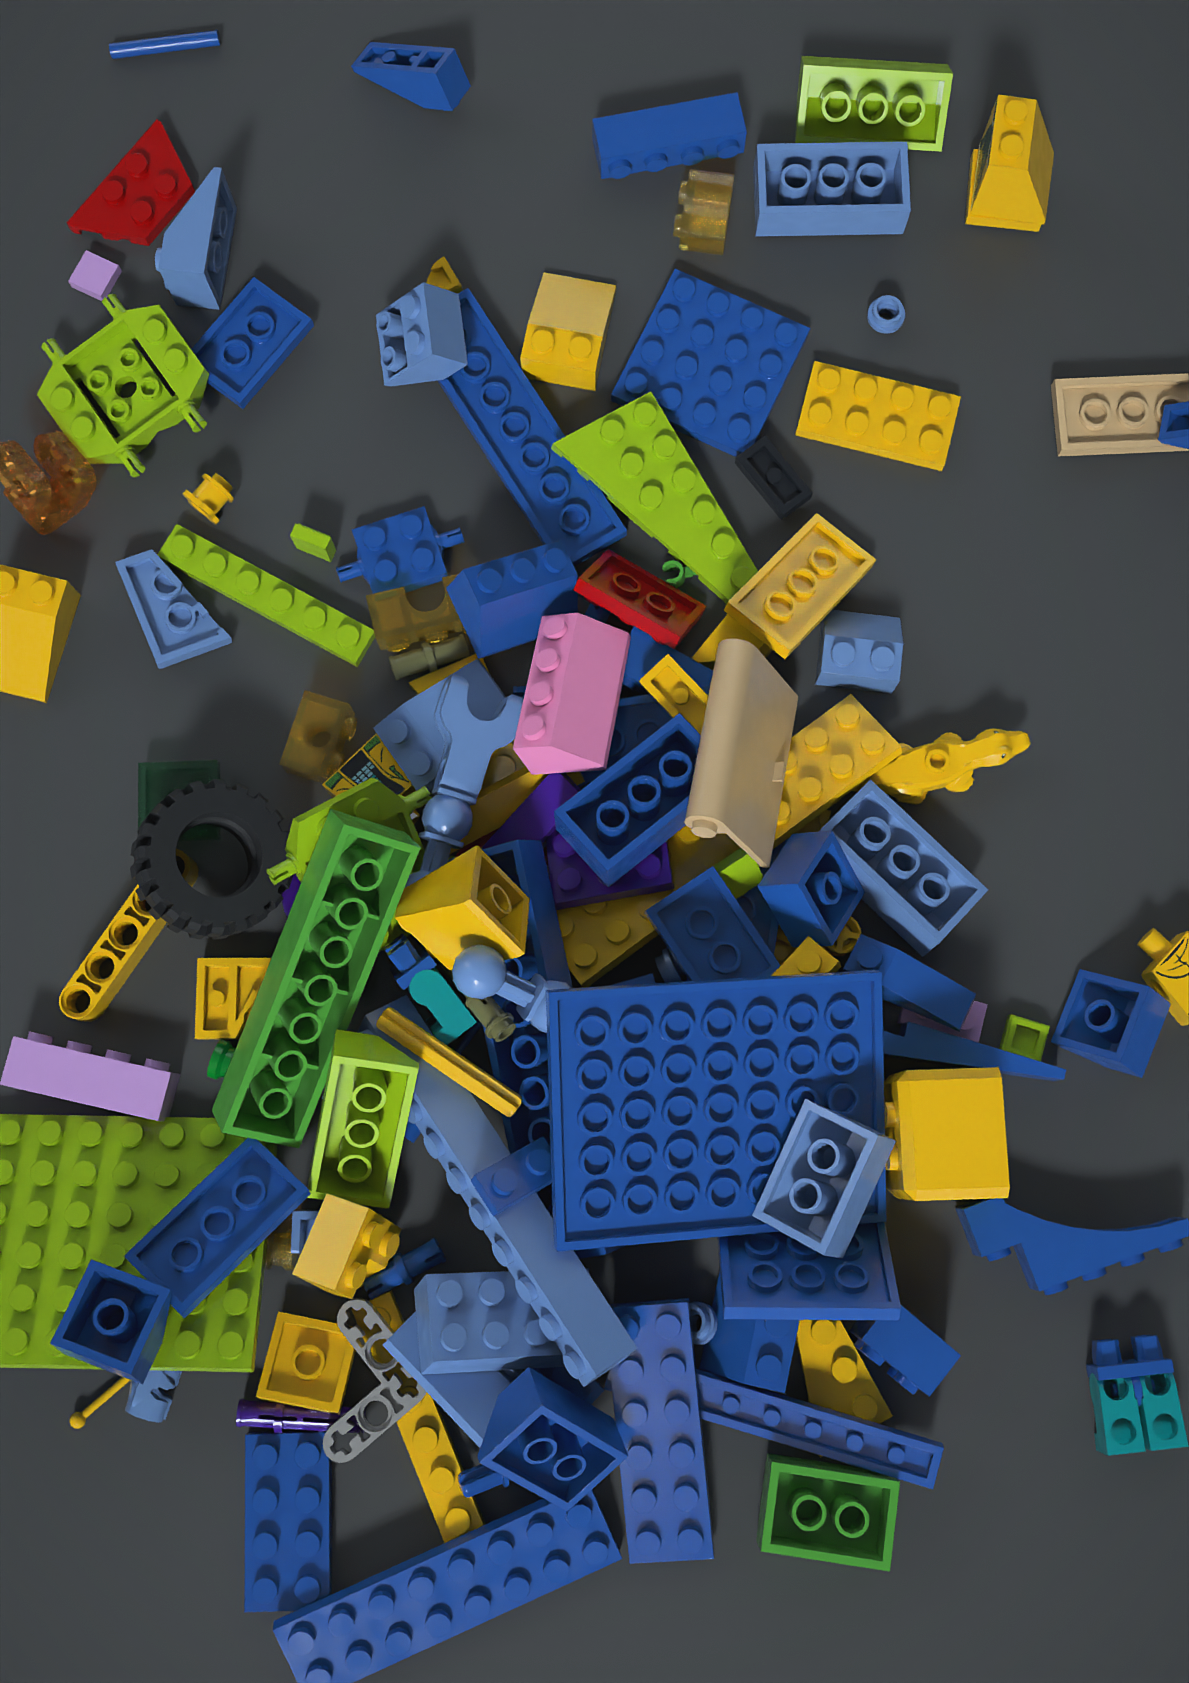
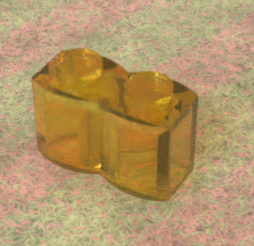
(705, 211)

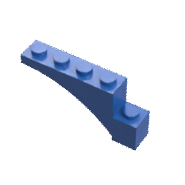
(1056, 1252)

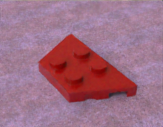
(138, 193)

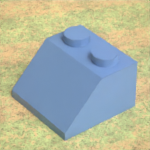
(860, 651)

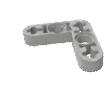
(386, 1392)

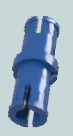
(404, 1268)

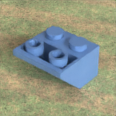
(421, 336)

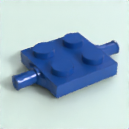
(400, 552)

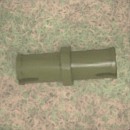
(429, 657)

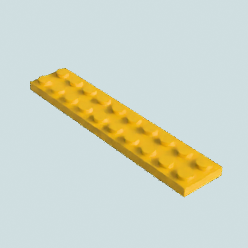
(822, 767)

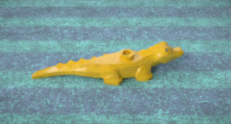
(946, 763)

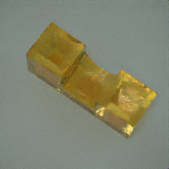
(399, 624)

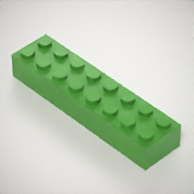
(314, 979)

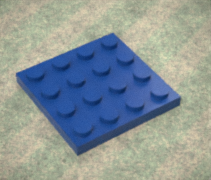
(712, 362)
(787, 1280)

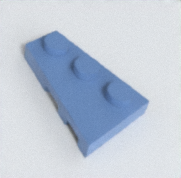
(168, 614)

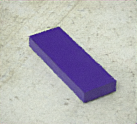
(535, 816)

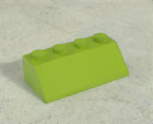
(872, 102)
(362, 1120)

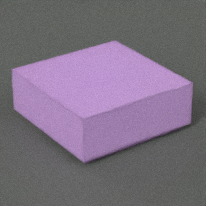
(94, 276)

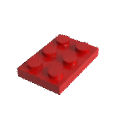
(640, 598)

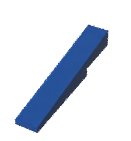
(941, 1048)

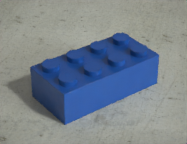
(633, 802)

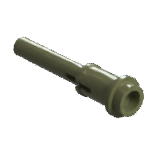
(497, 1022)

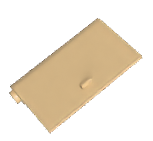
(742, 751)

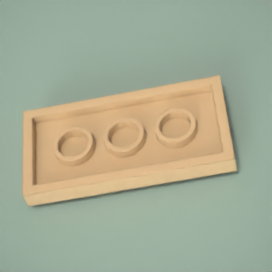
(1114, 413)

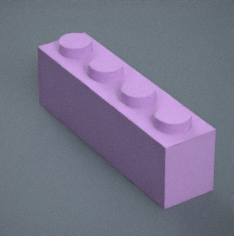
(89, 1078)

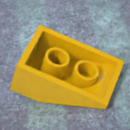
(567, 331)
(33, 630)

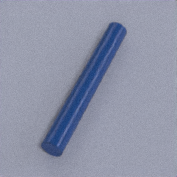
(164, 44)

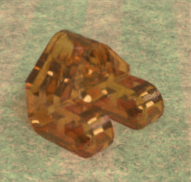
(40, 501)

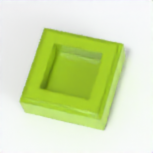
(313, 542)
(739, 872)
(1024, 1037)

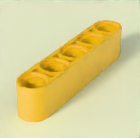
(112, 947)

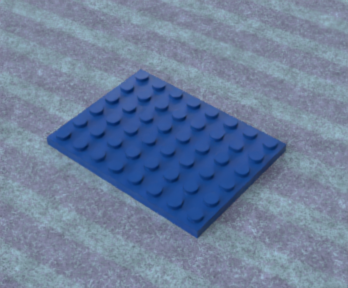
(687, 1092)

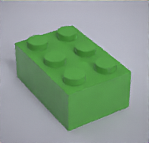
(827, 1512)

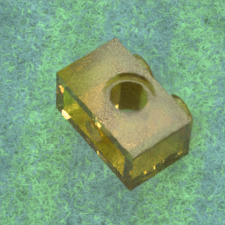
(314, 716)

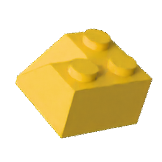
(346, 1247)

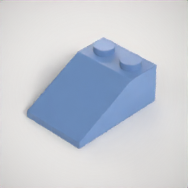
(199, 245)
(412, 731)

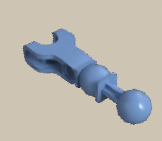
(461, 769)
(482, 973)

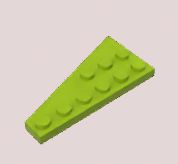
(656, 484)

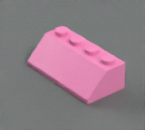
(571, 695)

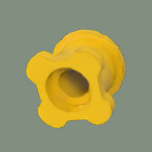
(210, 496)

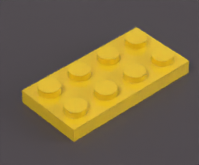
(878, 416)
(799, 585)

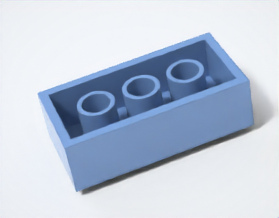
(831, 188)
(478, 1325)

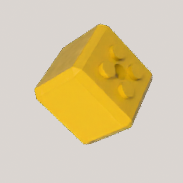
(946, 1134)

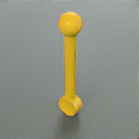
(78, 1419)

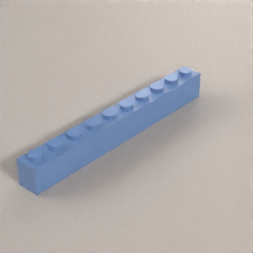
(521, 1237)

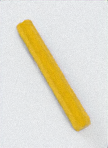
(449, 1062)

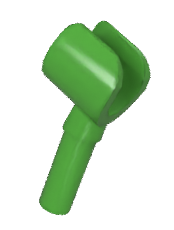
(685, 572)

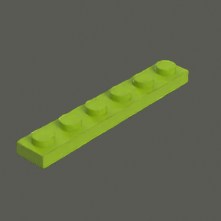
(267, 595)

